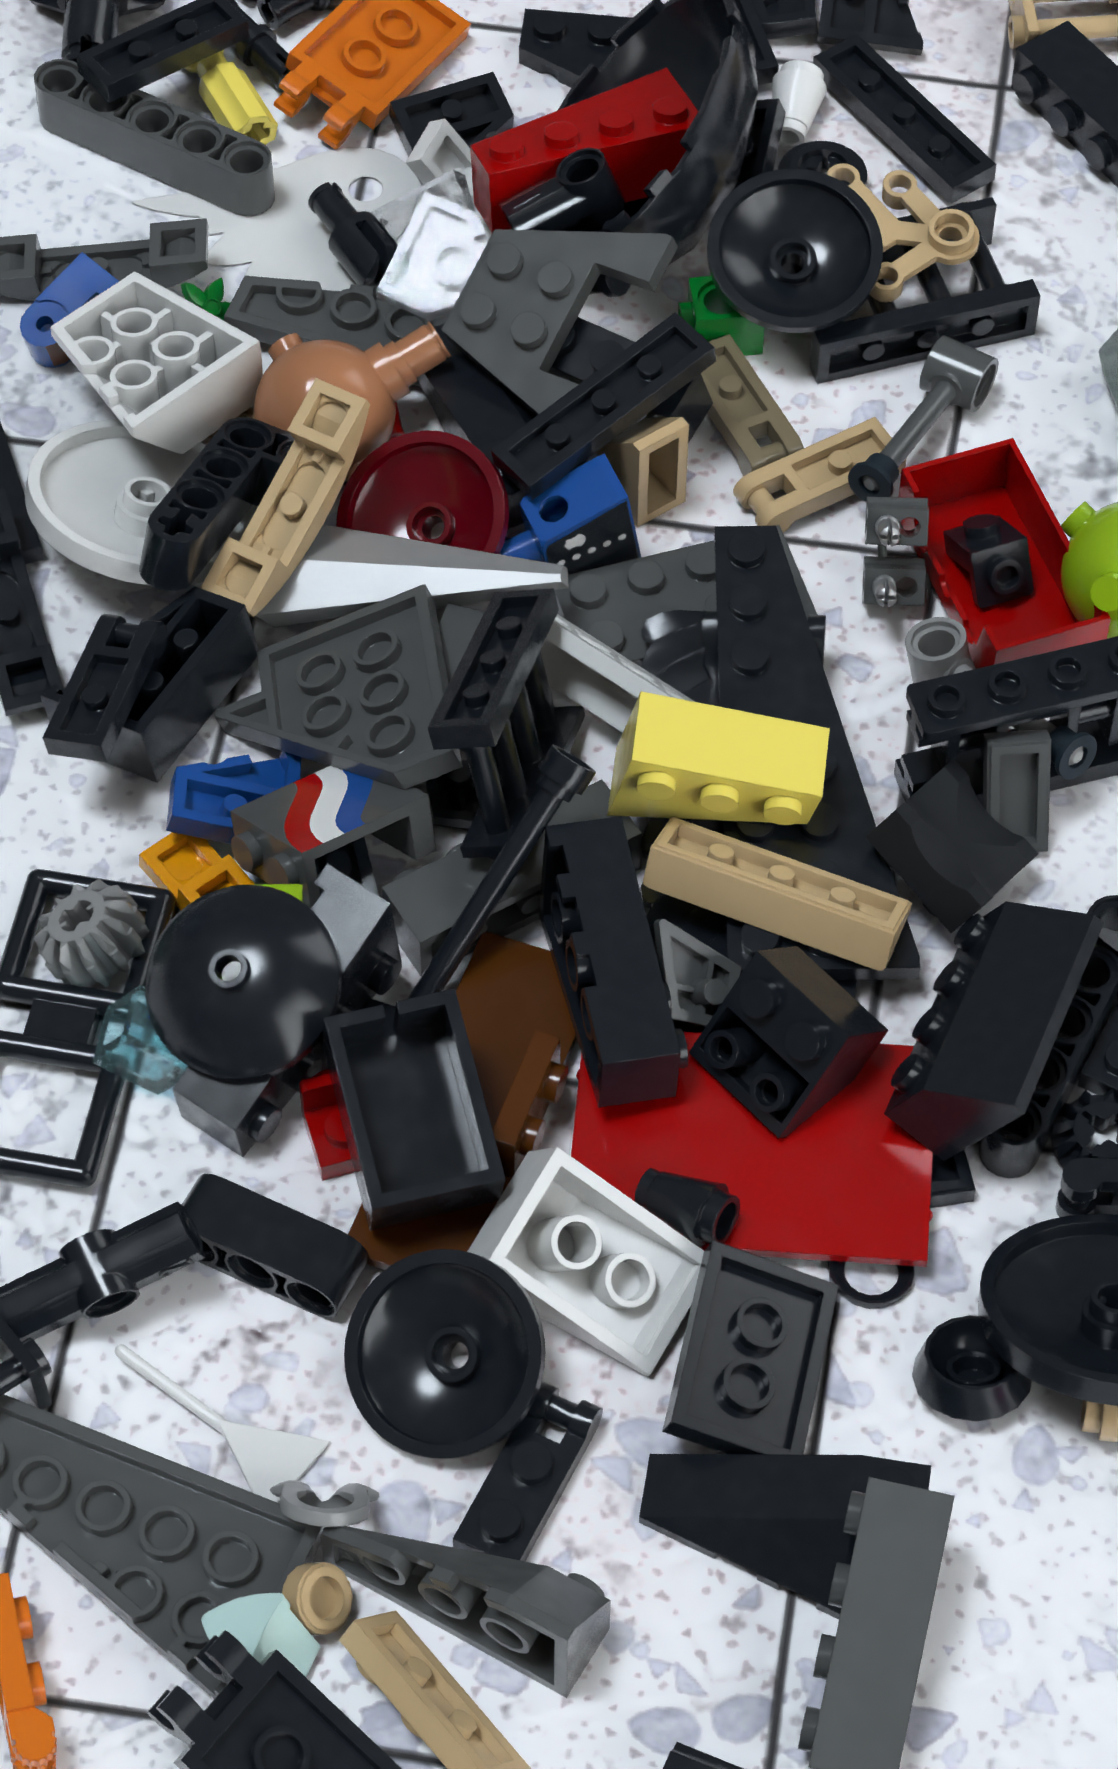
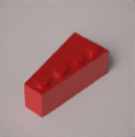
(631, 125)

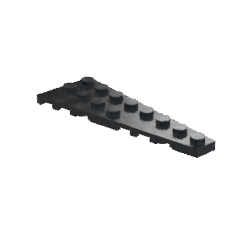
(775, 671)

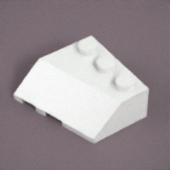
(161, 362)

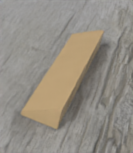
(776, 893)

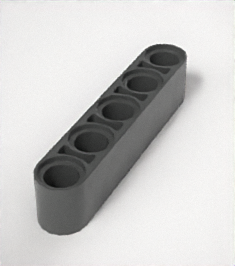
(157, 140)

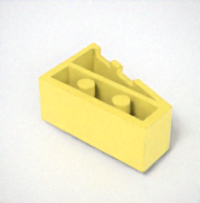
(716, 764)

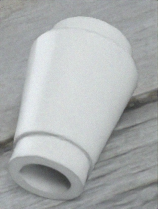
(800, 91)

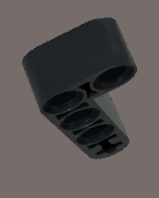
(210, 501)

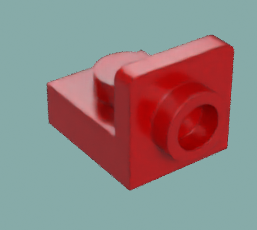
(324, 1126)

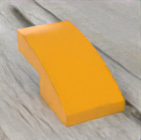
(190, 868)

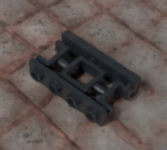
(954, 711)

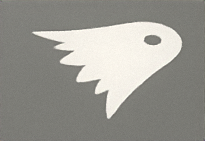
(289, 236)

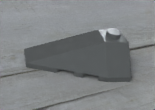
(501, 1605)

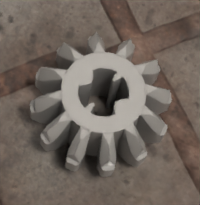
(91, 934)

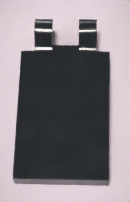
(262, 1718)

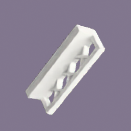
(597, 674)

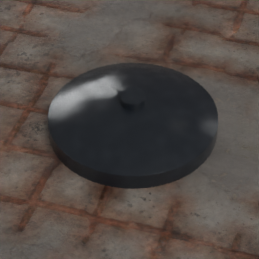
(1055, 1305)

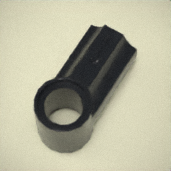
(578, 194)

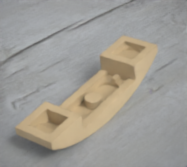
(296, 501)

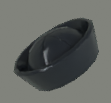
(980, 1392)

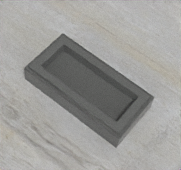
(1019, 783)

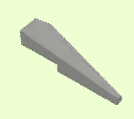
(359, 568)

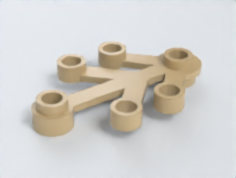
(926, 236)

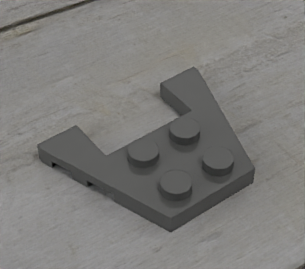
(531, 293)

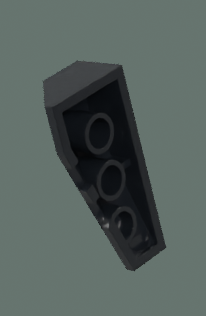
(768, 1510)

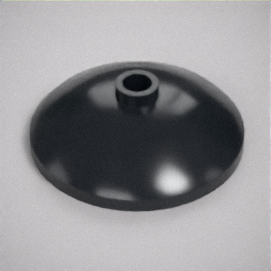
(800, 221)
(273, 1006)
(404, 1344)

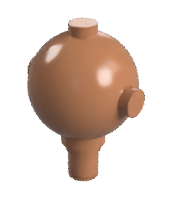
(375, 374)

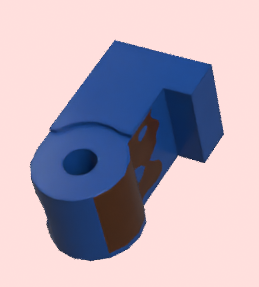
(68, 292)

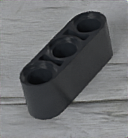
(274, 1246)

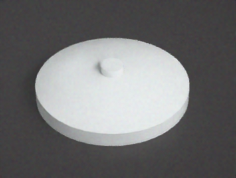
(96, 491)

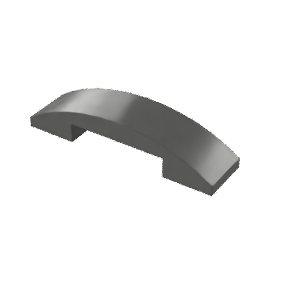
(168, 258)

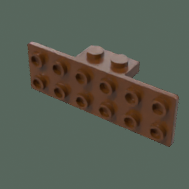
(520, 1052)

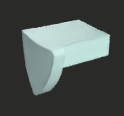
(263, 1625)

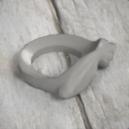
(344, 1508)

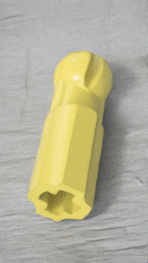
(233, 98)

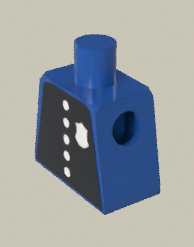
(578, 521)

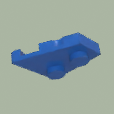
(207, 792)

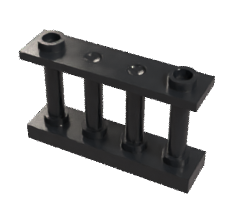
(909, 333)
(504, 714)

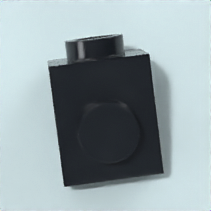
(993, 556)

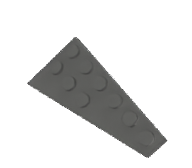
(143, 1529)

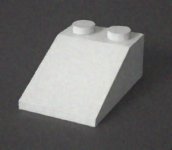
(592, 1258)

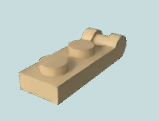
(810, 476)

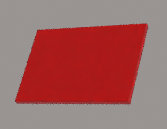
(828, 1191)

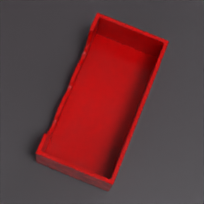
(997, 483)

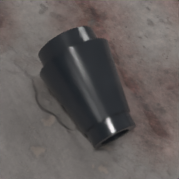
(689, 1205)

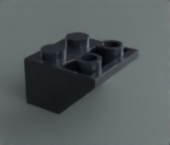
(787, 1039)

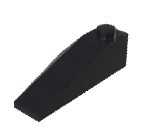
(476, 410)

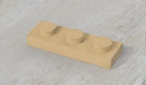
(427, 1695)

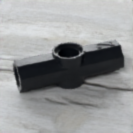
(100, 1272)

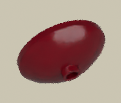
(427, 481)

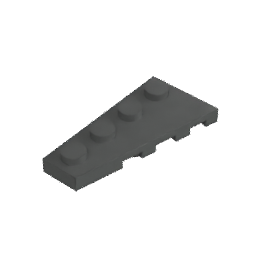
(355, 315)

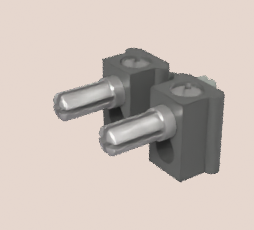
(882, 571)

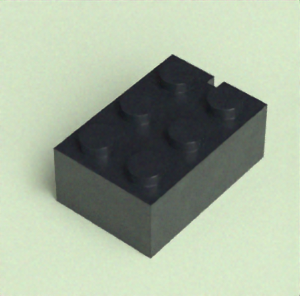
(412, 1110)

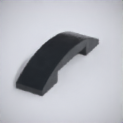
(25, 654)

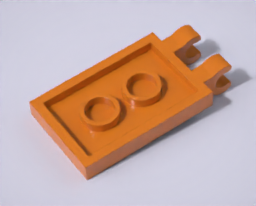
(368, 58)

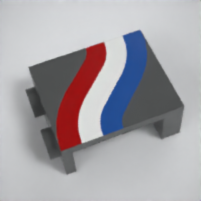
(315, 815)

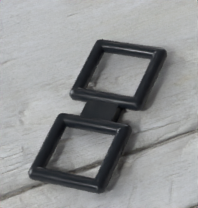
(66, 1021)

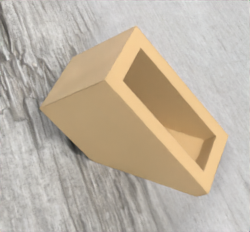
(651, 465)

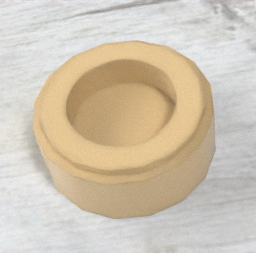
(319, 1596)

